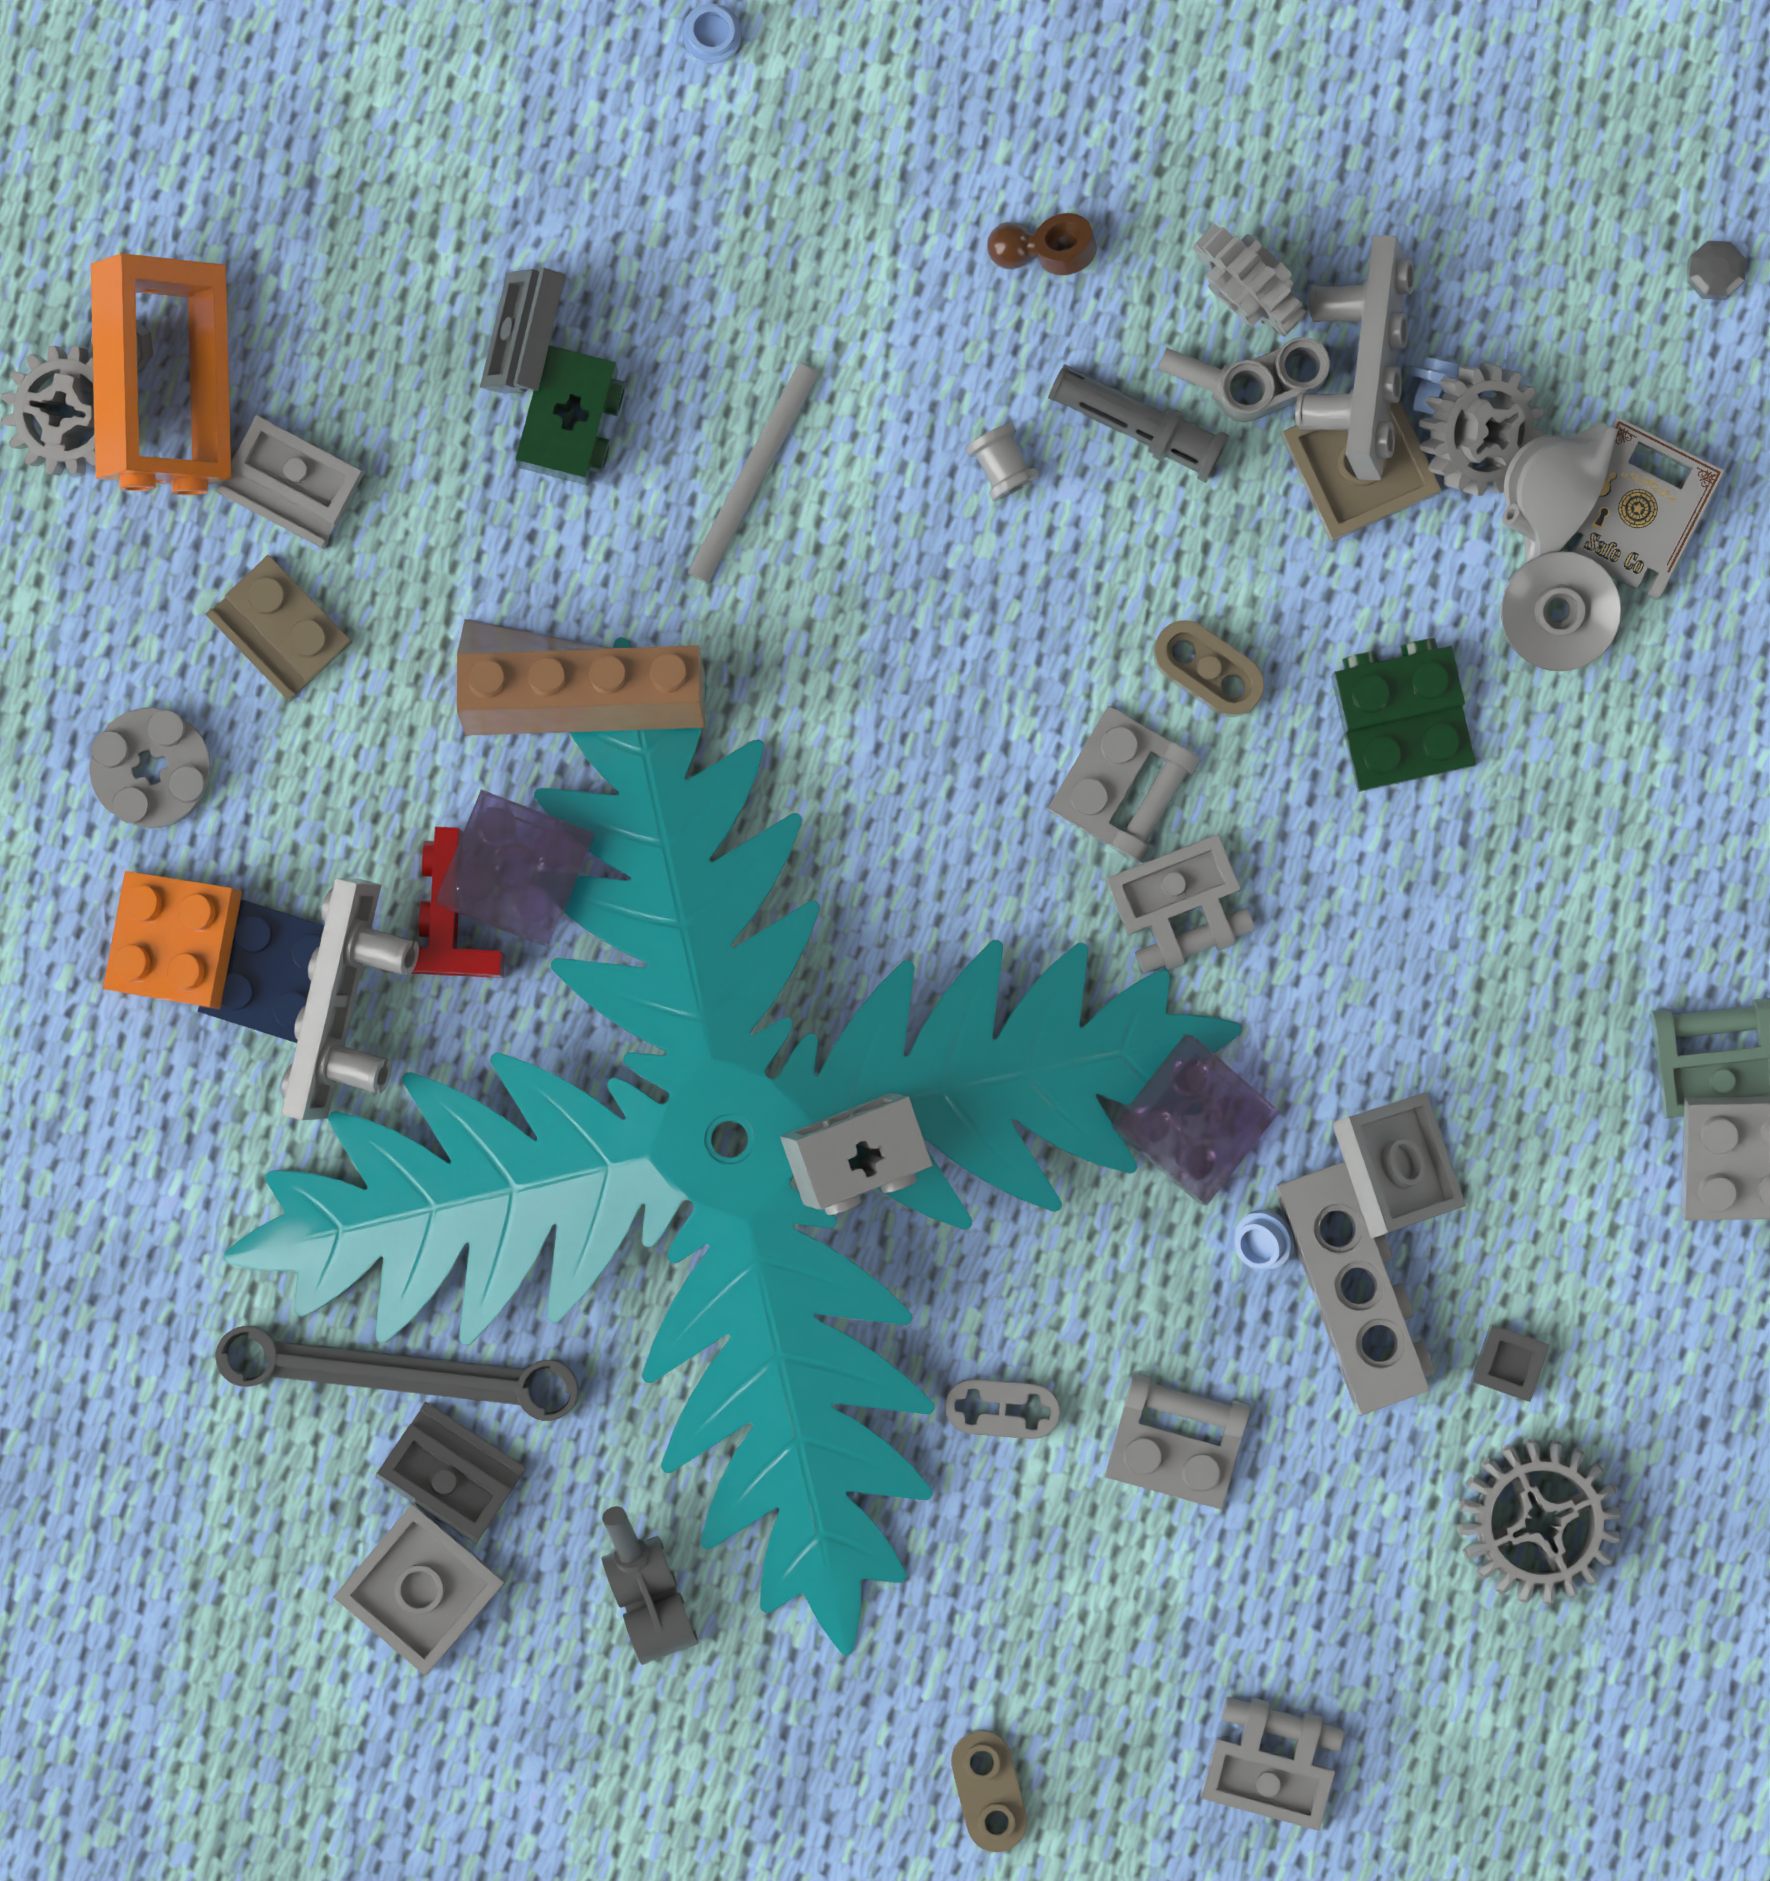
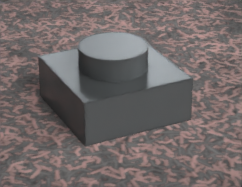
(1510, 1363)

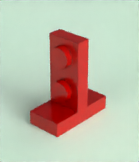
(441, 924)

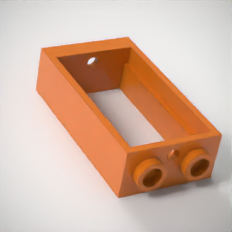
(116, 378)

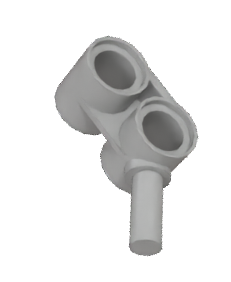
(1267, 371)

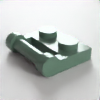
(1712, 1073)

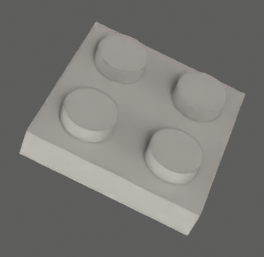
(1726, 1158)
(1398, 1164)
(419, 1589)

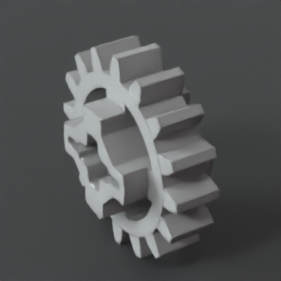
(1249, 280)
(1478, 428)
(59, 433)

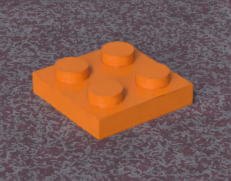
(172, 939)

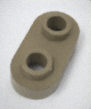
(1211, 665)
(988, 1791)

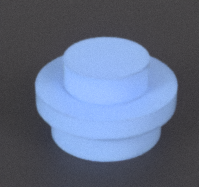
(711, 33)
(1264, 1240)

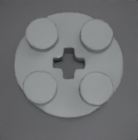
(181, 782)

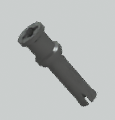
(1163, 432)

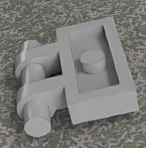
(1171, 887)
(1269, 1782)

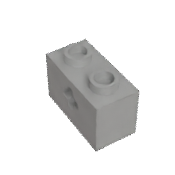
(822, 1151)

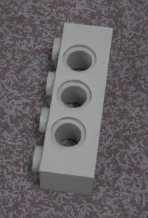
(1368, 1381)

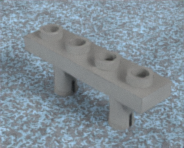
(1377, 380)
(325, 1019)

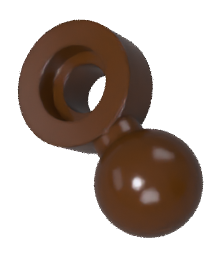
(1013, 245)

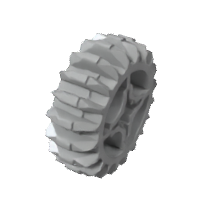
(1517, 1473)

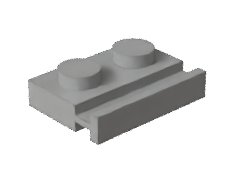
(290, 482)

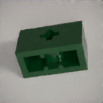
(545, 442)

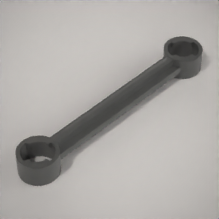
(396, 1372)

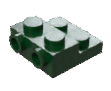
(1403, 715)

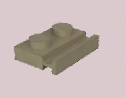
(278, 628)

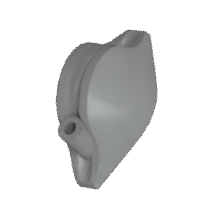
(1555, 486)

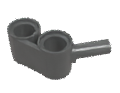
(646, 1590)

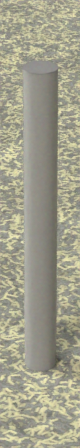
(753, 473)

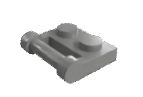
(1105, 775)
(1173, 1461)

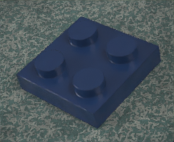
(268, 970)

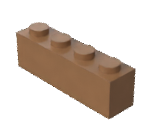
(557, 685)

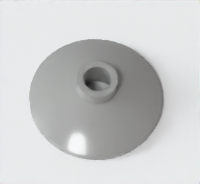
(1590, 618)

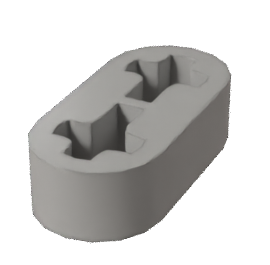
(1002, 1424)

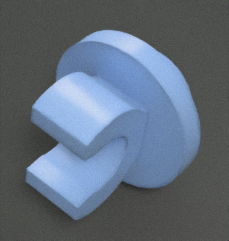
(1432, 372)

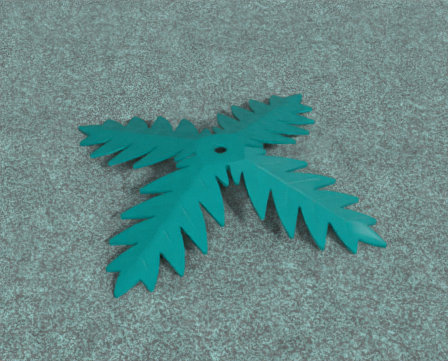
(760, 1272)

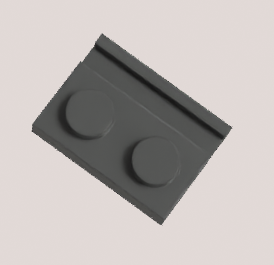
(522, 331)
(450, 1472)

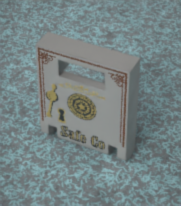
(1642, 518)

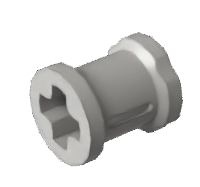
(1002, 461)

